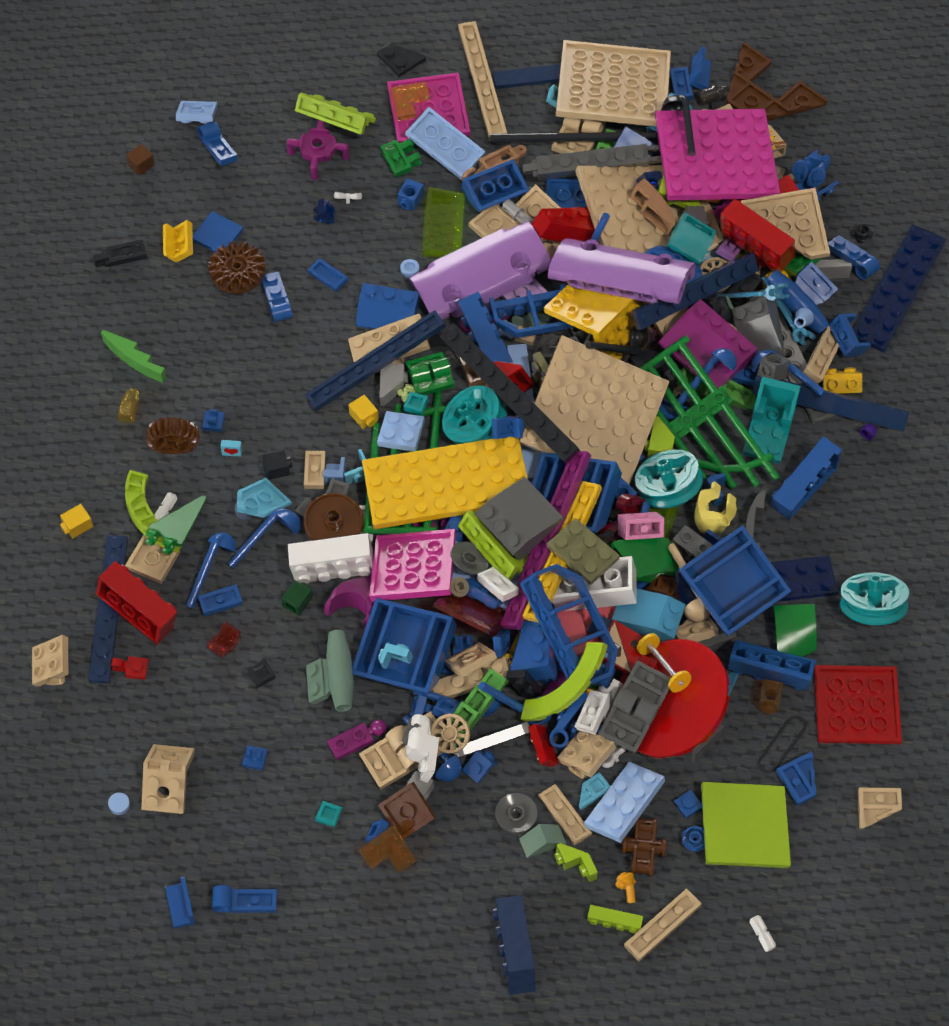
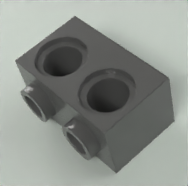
(690, 543)

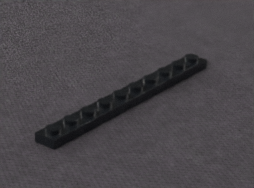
(510, 393)

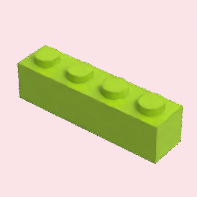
(614, 918)

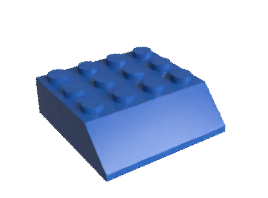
(598, 471)
(735, 580)
(422, 631)

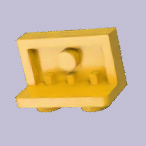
(178, 241)
(843, 381)

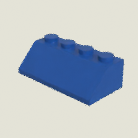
(771, 665)

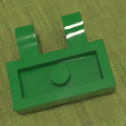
(395, 156)

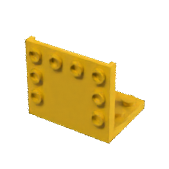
(596, 313)

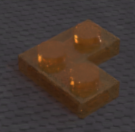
(389, 845)

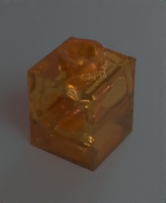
(773, 689)

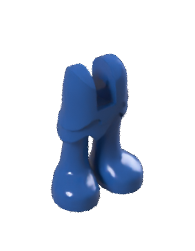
(815, 164)

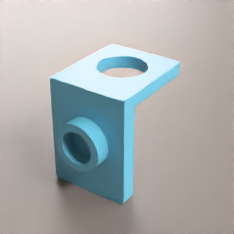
(357, 474)

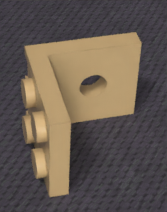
(167, 768)

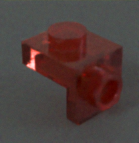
(225, 640)

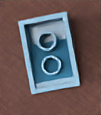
(651, 614)

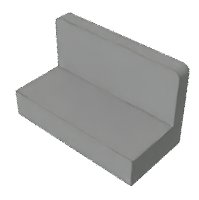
(835, 268)

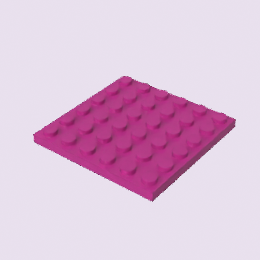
(730, 157)

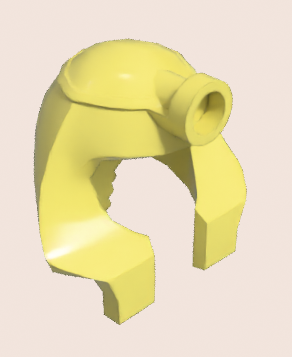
(713, 520)

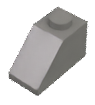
(391, 380)

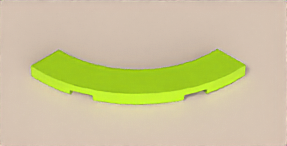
(137, 505)
(570, 690)

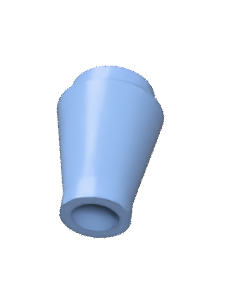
(804, 314)

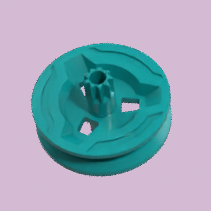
(478, 421)
(671, 488)
(883, 601)

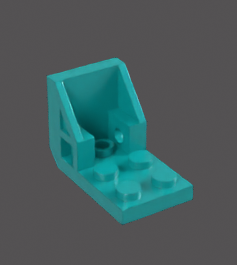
(772, 417)

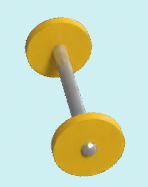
(679, 680)

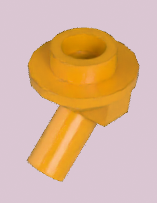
(627, 881)

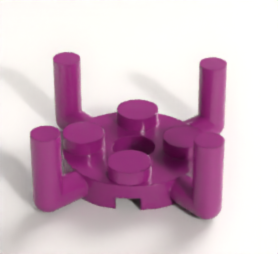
(317, 154)

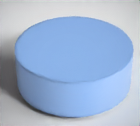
(409, 267)
(118, 803)

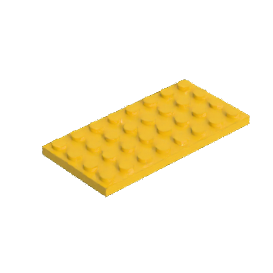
(440, 480)

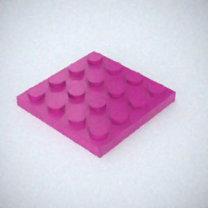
(445, 99)
(412, 565)

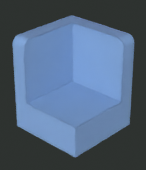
(334, 471)

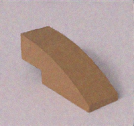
(653, 206)

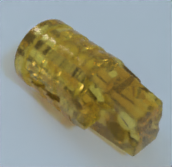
(128, 406)

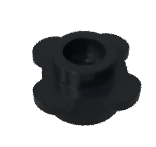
(864, 228)

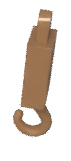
(494, 159)

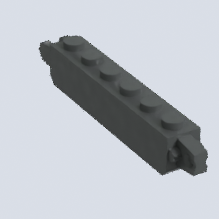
(565, 164)

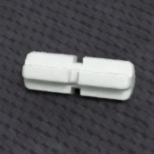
(167, 504)
(764, 937)

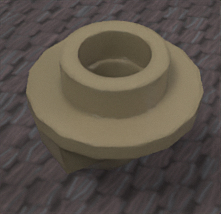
(457, 588)

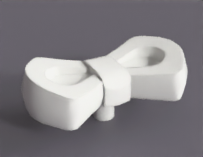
(347, 196)
(613, 757)

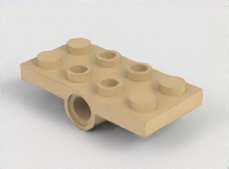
(576, 125)
(368, 341)
(388, 757)

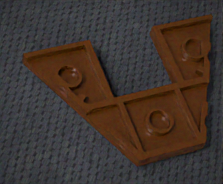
(747, 95)

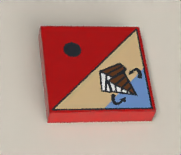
(626, 643)

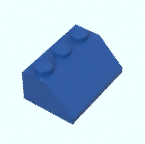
(494, 186)
(385, 305)

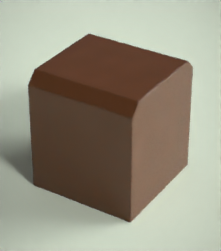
(140, 159)

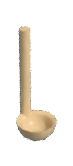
(695, 609)

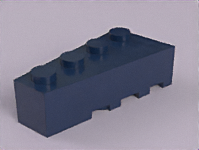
(515, 945)

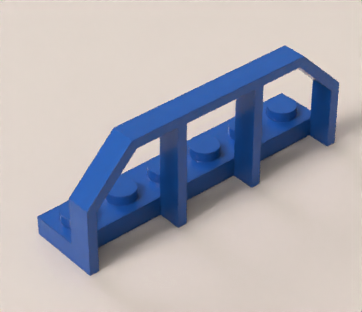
(522, 305)
(552, 625)

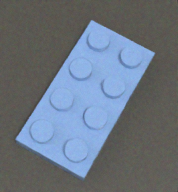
(444, 143)
(624, 802)

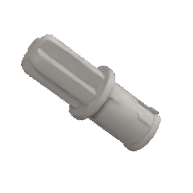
(516, 212)

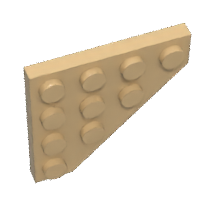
(798, 216)

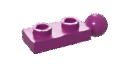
(356, 738)

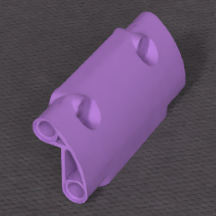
(487, 265)
(620, 271)

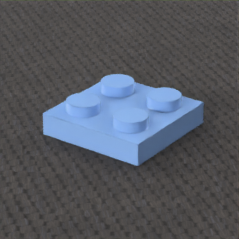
(196, 111)
(401, 431)

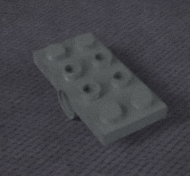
(635, 707)

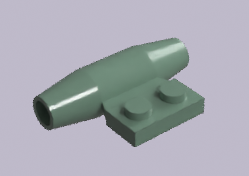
(332, 674)

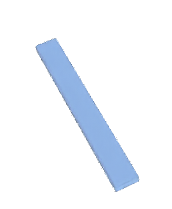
(530, 456)

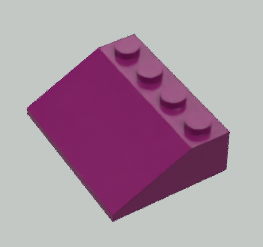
(707, 333)

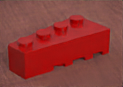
(564, 223)

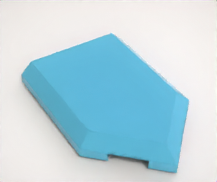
(261, 499)

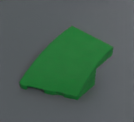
(649, 556)
(795, 629)

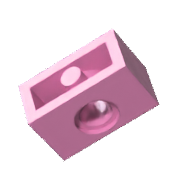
(640, 525)

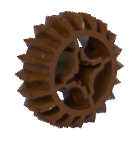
(172, 436)

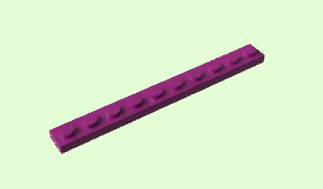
(539, 554)

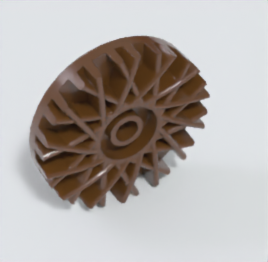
(237, 267)
(330, 507)

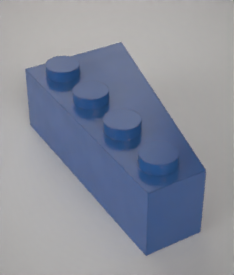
(483, 329)
(807, 478)
(534, 652)

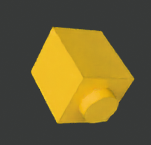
(363, 412)
(75, 521)

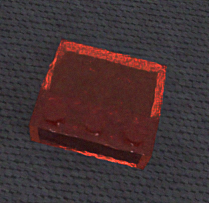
(472, 613)

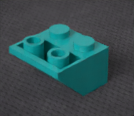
(691, 238)

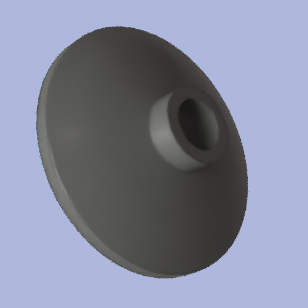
(468, 558)
(513, 804)

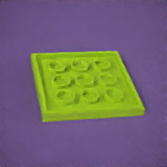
(745, 825)

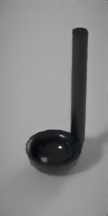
(681, 102)
(638, 339)

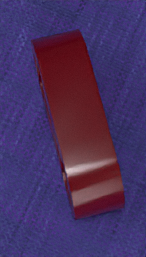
(629, 503)

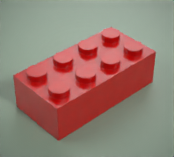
(757, 235)
(136, 602)

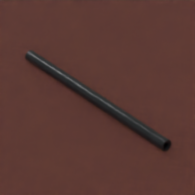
(563, 137)

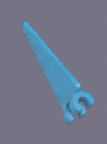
(768, 292)
(798, 333)

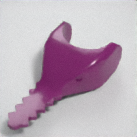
(353, 594)

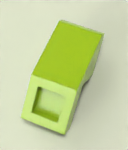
(571, 857)

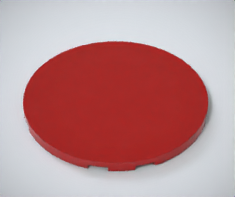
(696, 711)

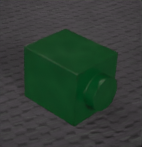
(297, 597)

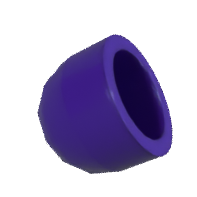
(868, 429)

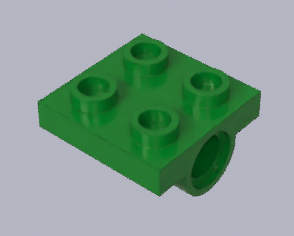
(430, 374)

